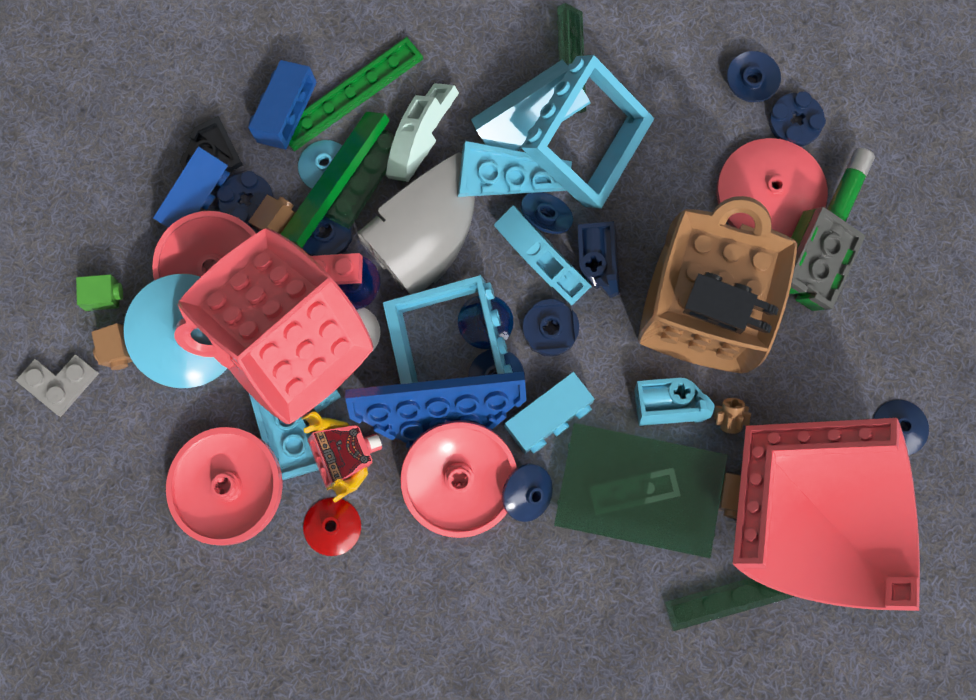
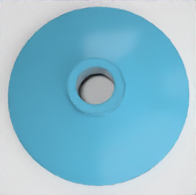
(309, 161)

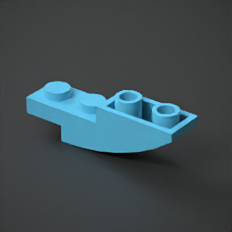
(542, 255)

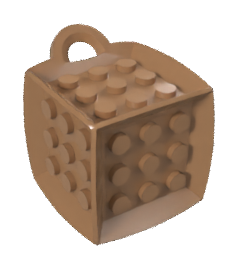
(705, 243)

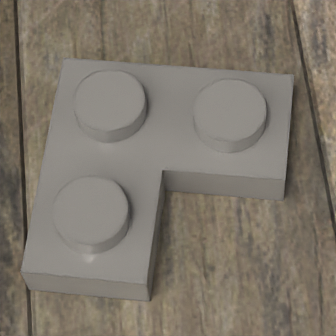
(58, 390)

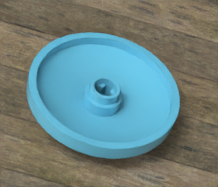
(151, 339)

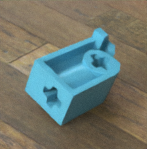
(660, 404)

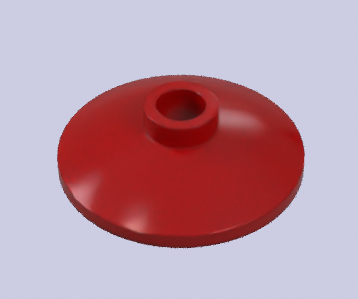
(346, 532)

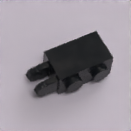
(726, 304)

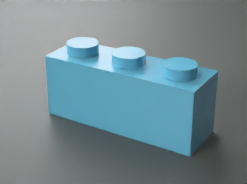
(550, 414)

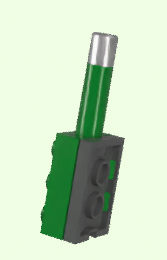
(828, 242)

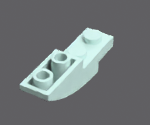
(415, 131)

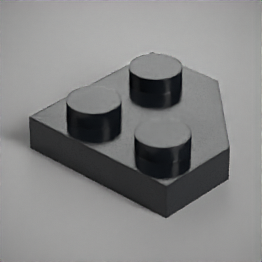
(215, 140)

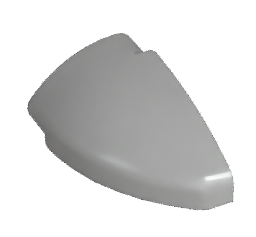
(421, 228)

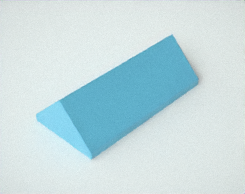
(511, 118)

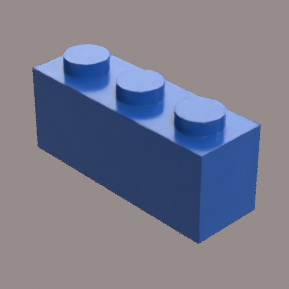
(282, 104)
(193, 187)

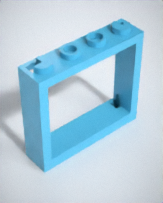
(621, 149)
(394, 314)

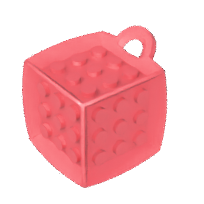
(275, 324)

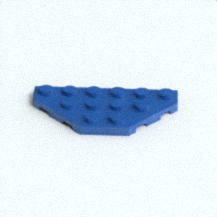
(413, 408)

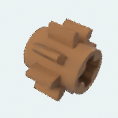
(732, 415)

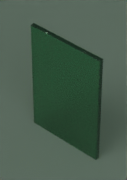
(641, 490)

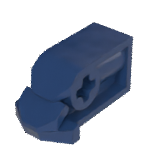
(599, 245)

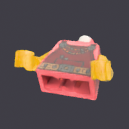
(340, 452)

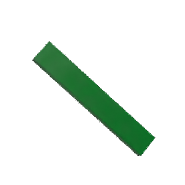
(355, 91)
(335, 178)

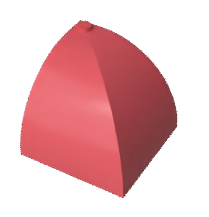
(830, 513)

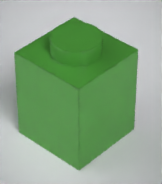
(98, 292)

